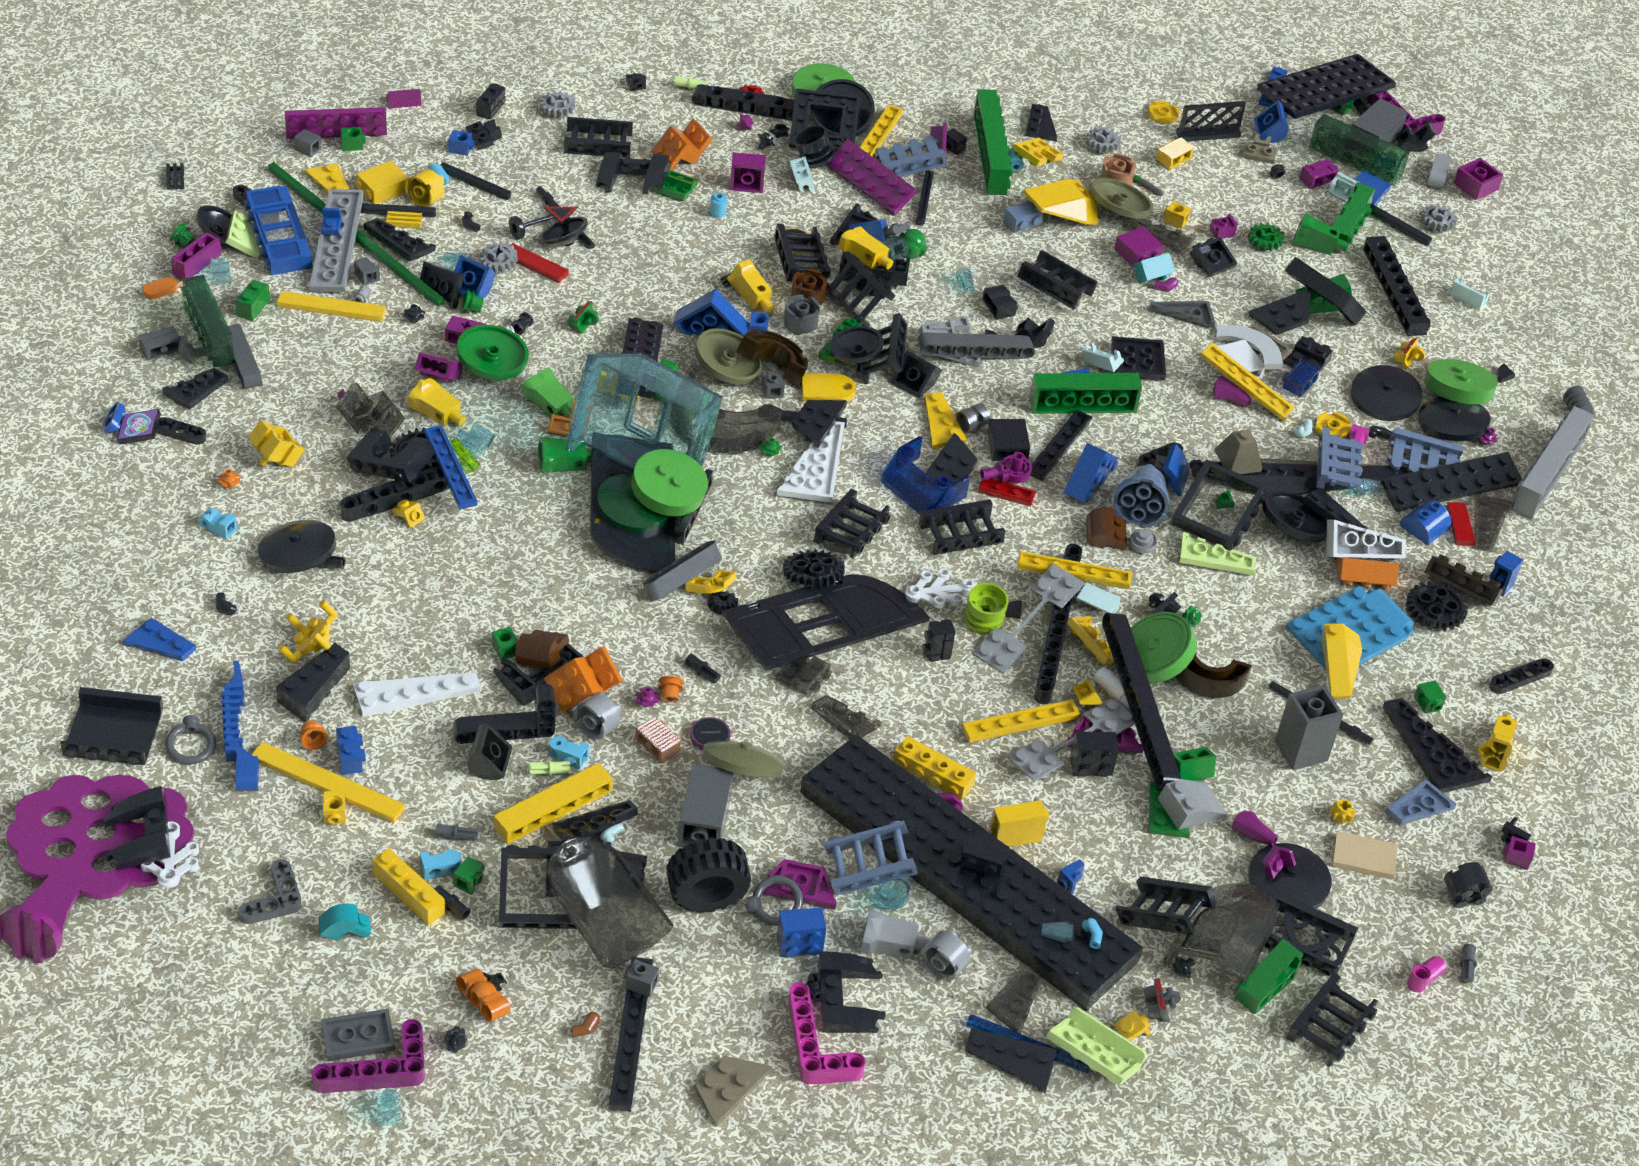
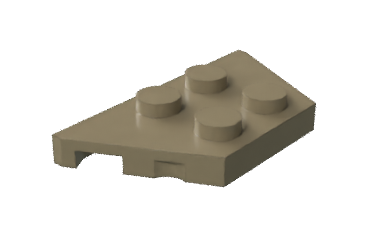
(728, 1085)

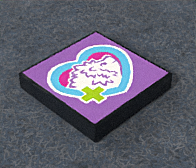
(139, 426)

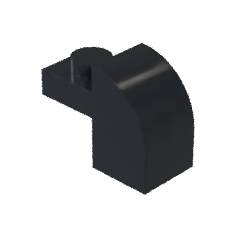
(1416, 141)
(1037, 333)

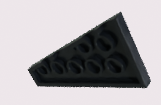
(1434, 752)

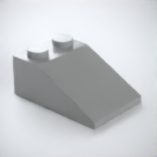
(1190, 803)

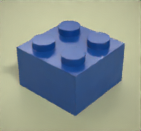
(801, 932)

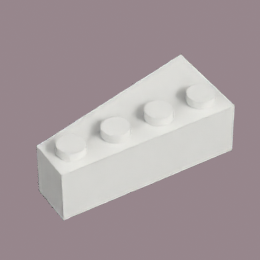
(1357, 542)

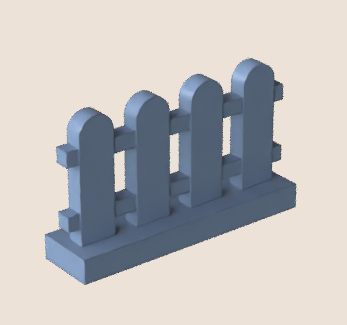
(917, 162)
(1419, 445)
(1328, 465)

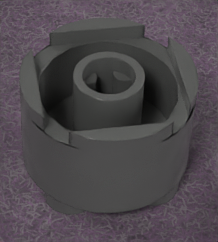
(801, 314)

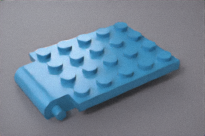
(1368, 614)

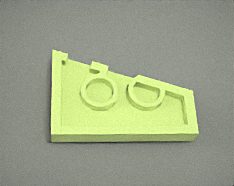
(241, 235)

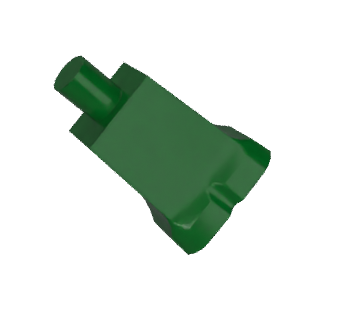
(1318, 236)
(555, 457)

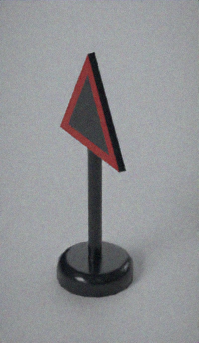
(517, 226)

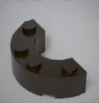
(776, 349)
(1214, 681)

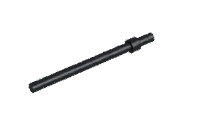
(549, 199)
(1354, 731)

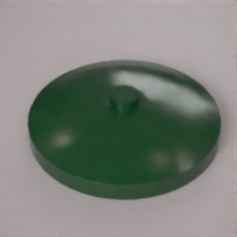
(622, 508)

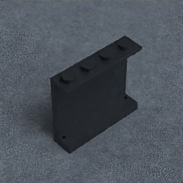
(113, 726)

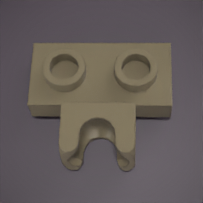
(1260, 150)

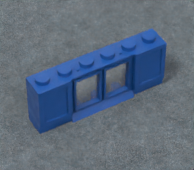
(278, 230)

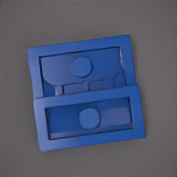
(1381, 186)
(1177, 469)

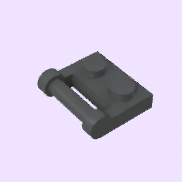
(895, 229)

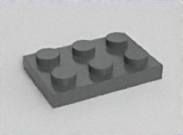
(358, 1034)

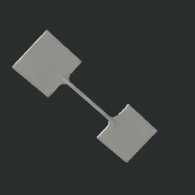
(1003, 649)
(1039, 760)

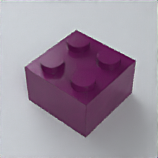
(747, 172)
(1478, 178)

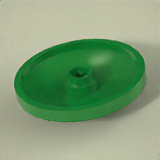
(492, 352)

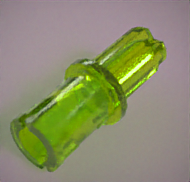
(465, 455)

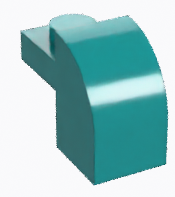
(343, 919)

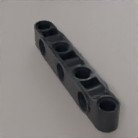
(743, 101)
(390, 494)

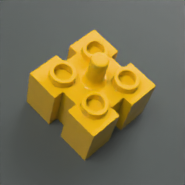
(275, 444)

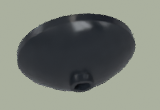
(214, 221)
(564, 233)
(856, 344)

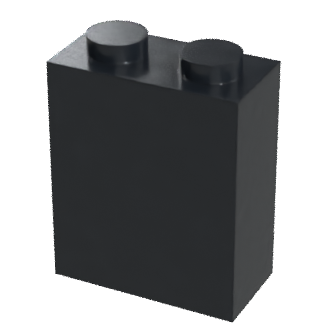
(1007, 437)

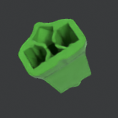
(548, 393)

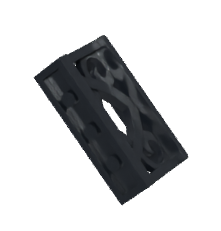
(1320, 920)

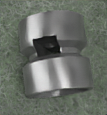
(973, 417)

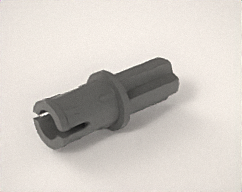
(455, 832)
(1468, 963)

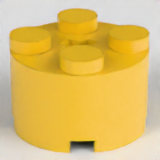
(425, 187)

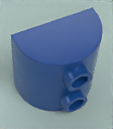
(1272, 123)
(476, 276)
(1427, 521)

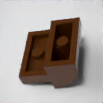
(1106, 529)
(540, 648)

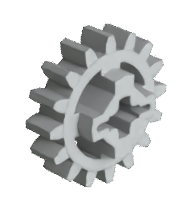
(557, 104)
(1103, 140)
(1439, 218)
(499, 257)

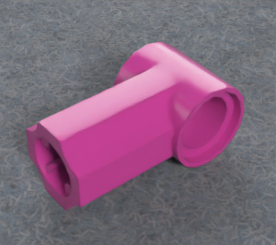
(1359, 433)
(1425, 973)

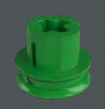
(186, 238)
(471, 302)

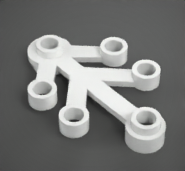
(918, 592)
(169, 876)

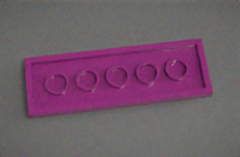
(329, 122)
(872, 177)

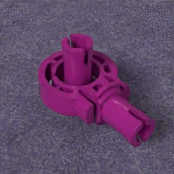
(1018, 472)

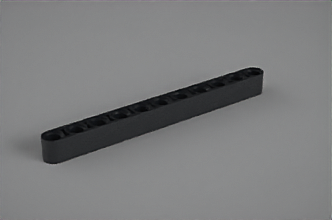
(1054, 640)
(1140, 699)

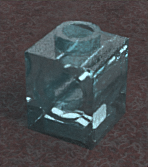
(220, 270)

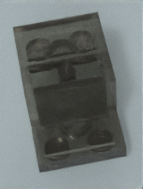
(369, 411)

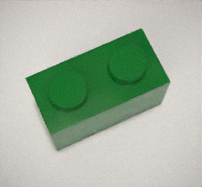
(252, 300)
(1196, 764)

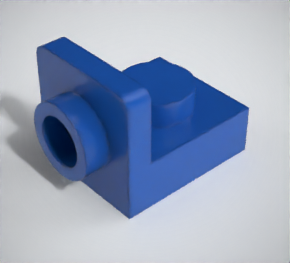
(331, 221)
(1070, 875)

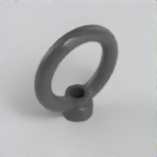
(190, 726)
(754, 901)

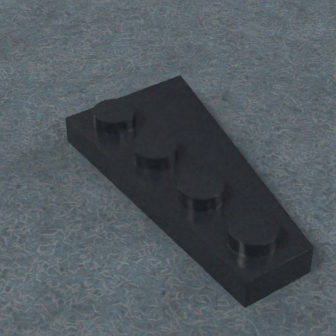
(398, 240)
(1329, 508)
(594, 821)
(1023, 1059)

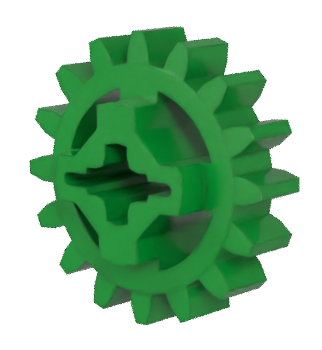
(1266, 236)

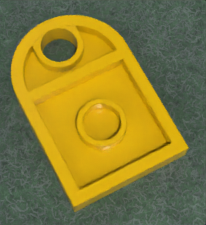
(827, 387)

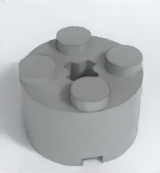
(597, 716)
(945, 955)

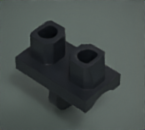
(1170, 604)

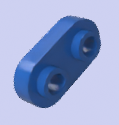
(113, 418)

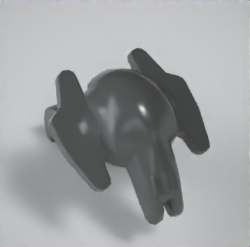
(187, 351)

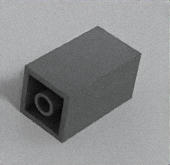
(1382, 121)
(1308, 727)
(705, 804)

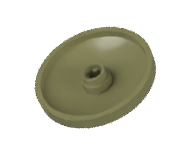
(1121, 198)
(718, 356)
(742, 758)

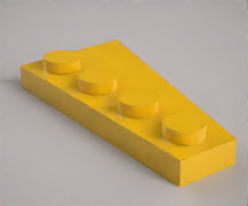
(941, 420)

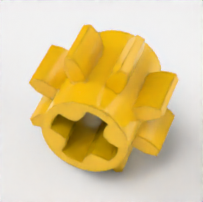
(1342, 811)

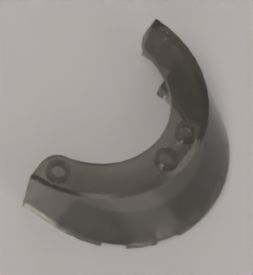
(740, 430)

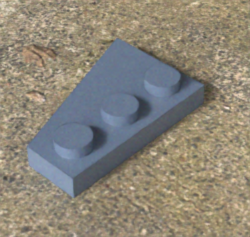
(1420, 803)

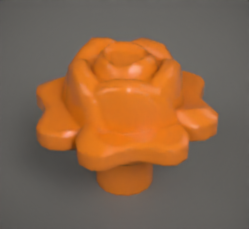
(229, 478)

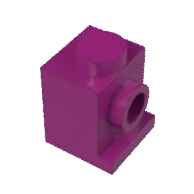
(1223, 227)
(1519, 852)

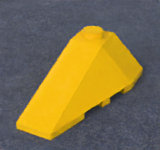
(1342, 657)

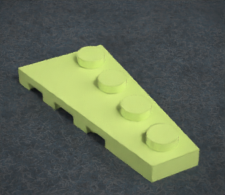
(1206, 555)

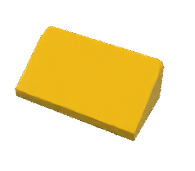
(1086, 694)

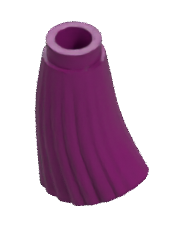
(1229, 391)
(1251, 827)

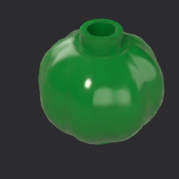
(915, 243)

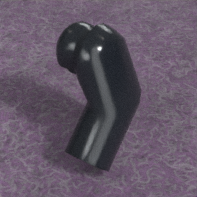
(468, 222)
(1374, 430)
(224, 606)
(814, 984)

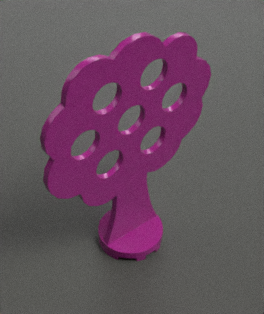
(39, 922)

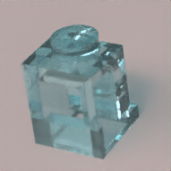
(389, 1108)

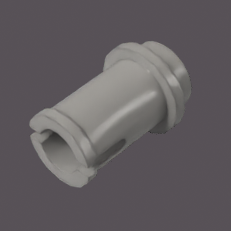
(362, 294)

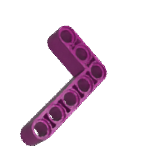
(1436, 120)
(376, 1069)

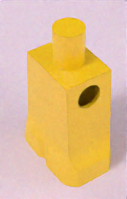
(865, 247)
(751, 286)
(435, 402)
(1498, 747)

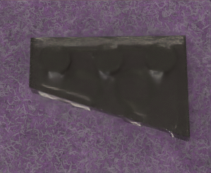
(844, 719)
(1016, 998)

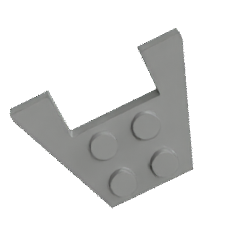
(950, 327)

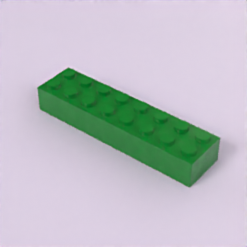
(992, 142)

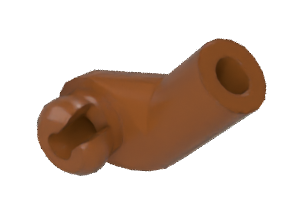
(588, 1026)

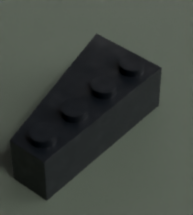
(312, 683)

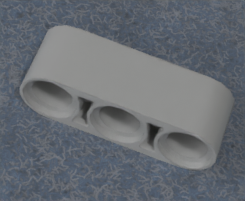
(1439, 171)

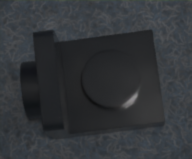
(636, 81)
(1509, 830)

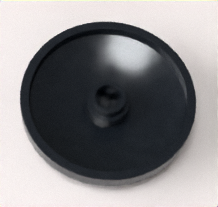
(832, 119)
(1386, 392)
(1453, 419)
(1294, 517)
(297, 546)
(1306, 881)

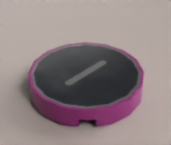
(709, 730)

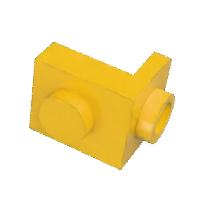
(410, 511)
(1133, 1026)

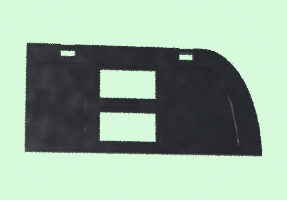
(640, 550)
(859, 603)

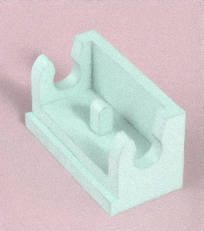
(802, 173)
(1342, 186)
(1469, 295)
(1102, 359)
(1098, 598)

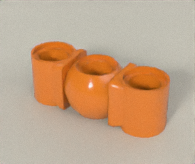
(483, 995)

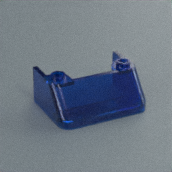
(915, 486)

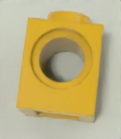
(1176, 214)
(334, 807)

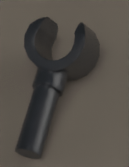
(496, 980)

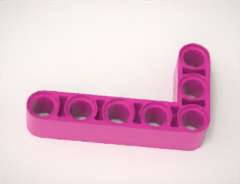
(806, 1040)

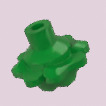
(770, 447)
(1192, 615)

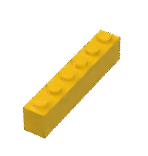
(553, 803)

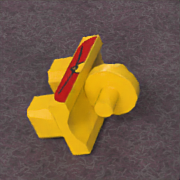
(1408, 353)

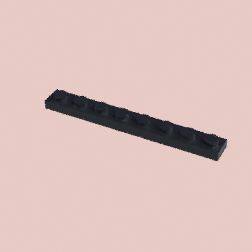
(628, 1048)

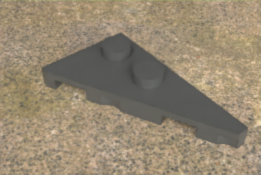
(1193, 311)

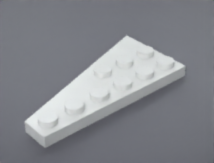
(816, 470)

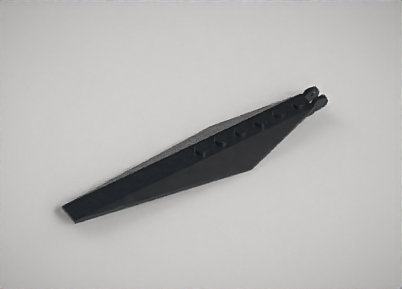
(1299, 475)

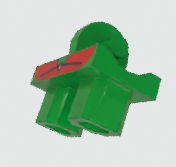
(584, 317)

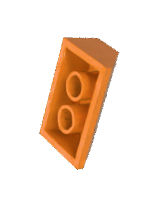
(1367, 572)

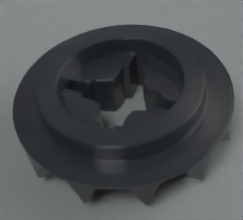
(718, 607)

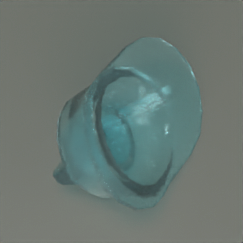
(893, 894)

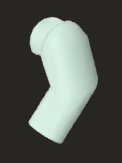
(1304, 431)
(608, 834)

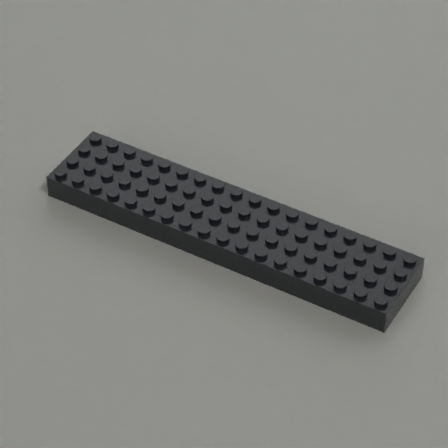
(871, 790)

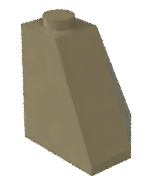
(1239, 452)

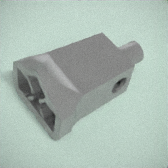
(891, 936)

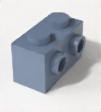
(1022, 216)

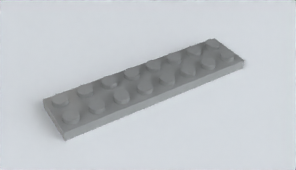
(335, 251)

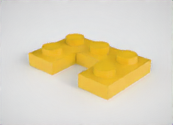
(1037, 152)

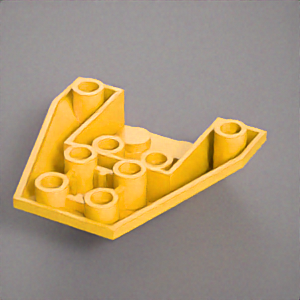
(1066, 200)

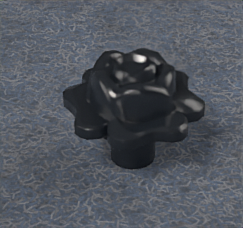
(766, 140)
(414, 313)
(1183, 967)
(455, 1039)

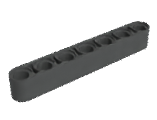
(976, 345)

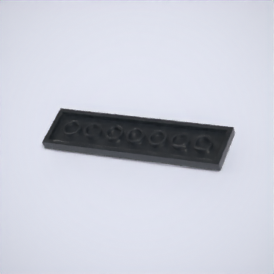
(643, 338)
(1451, 481)

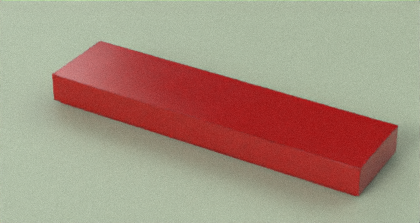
(540, 265)

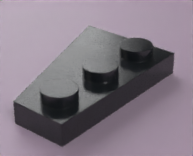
(1040, 123)
(443, 281)
(197, 389)

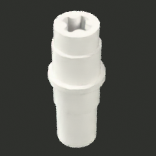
(1112, 685)

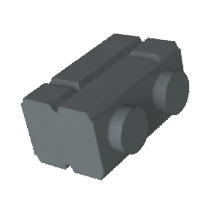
(159, 342)

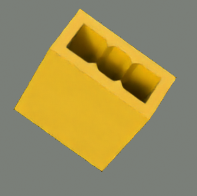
(382, 182)
(1019, 823)

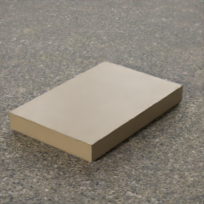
(1364, 855)

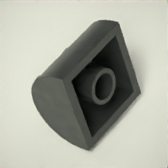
(489, 754)

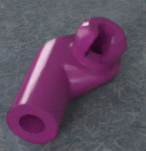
(1168, 285)
(952, 799)

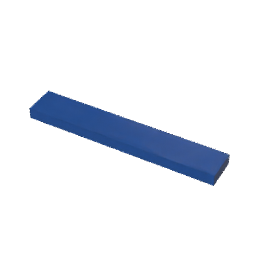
(450, 467)

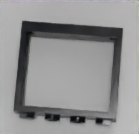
(1228, 542)
(537, 921)

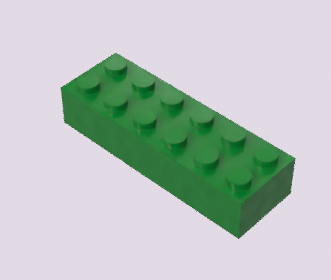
(1085, 392)

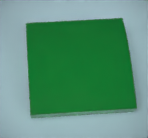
(677, 185)

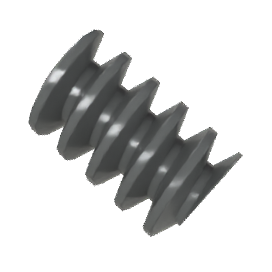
(1577, 397)

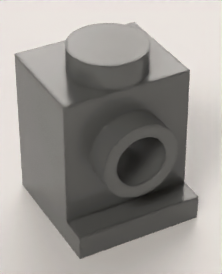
(366, 271)
(771, 381)

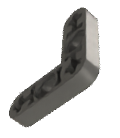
(283, 897)

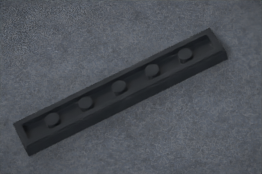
(1060, 444)

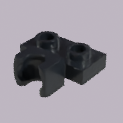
(484, 134)

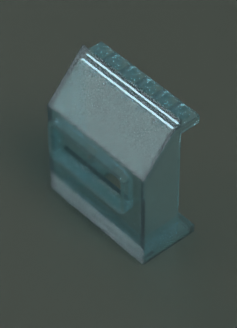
(608, 402)

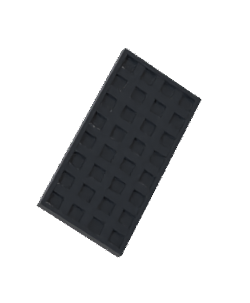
(1326, 85)

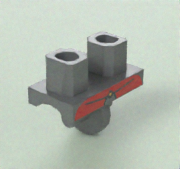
(1156, 992)

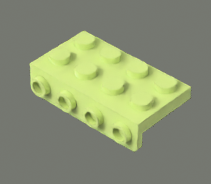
(1098, 1046)

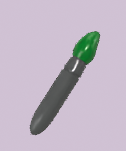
(1148, 185)

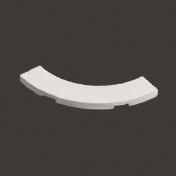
(1256, 339)

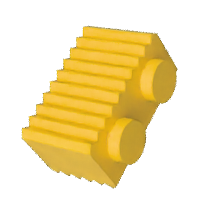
(1174, 153)

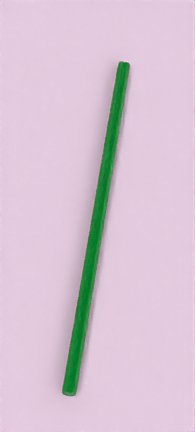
(361, 238)

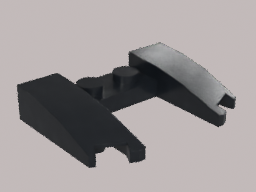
(654, 169)
(897, 273)
(523, 685)
(155, 844)
(836, 1016)

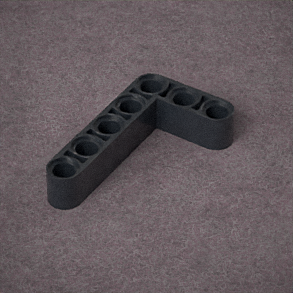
(1327, 289)
(514, 725)

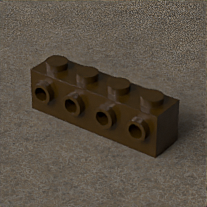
(1460, 578)

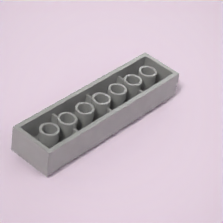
(1551, 462)

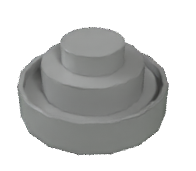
(1143, 541)

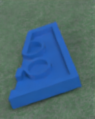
(160, 639)

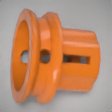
(670, 688)
(316, 738)

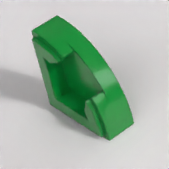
(1225, 500)

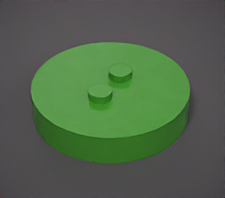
(815, 75)
(1461, 381)
(669, 482)
(1164, 645)

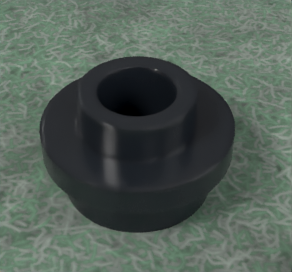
(1277, 171)

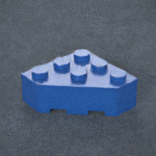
(710, 312)
(1090, 473)

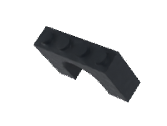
(401, 467)

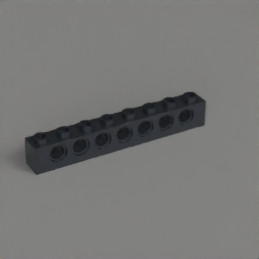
(1396, 286)

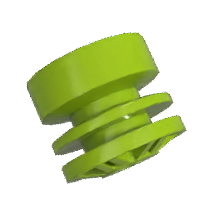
(985, 608)

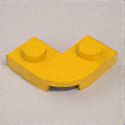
(718, 582)

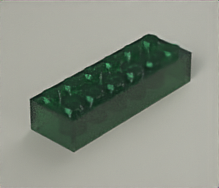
(1359, 149)
(207, 321)

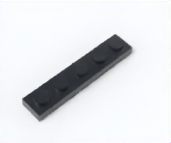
(687, 521)

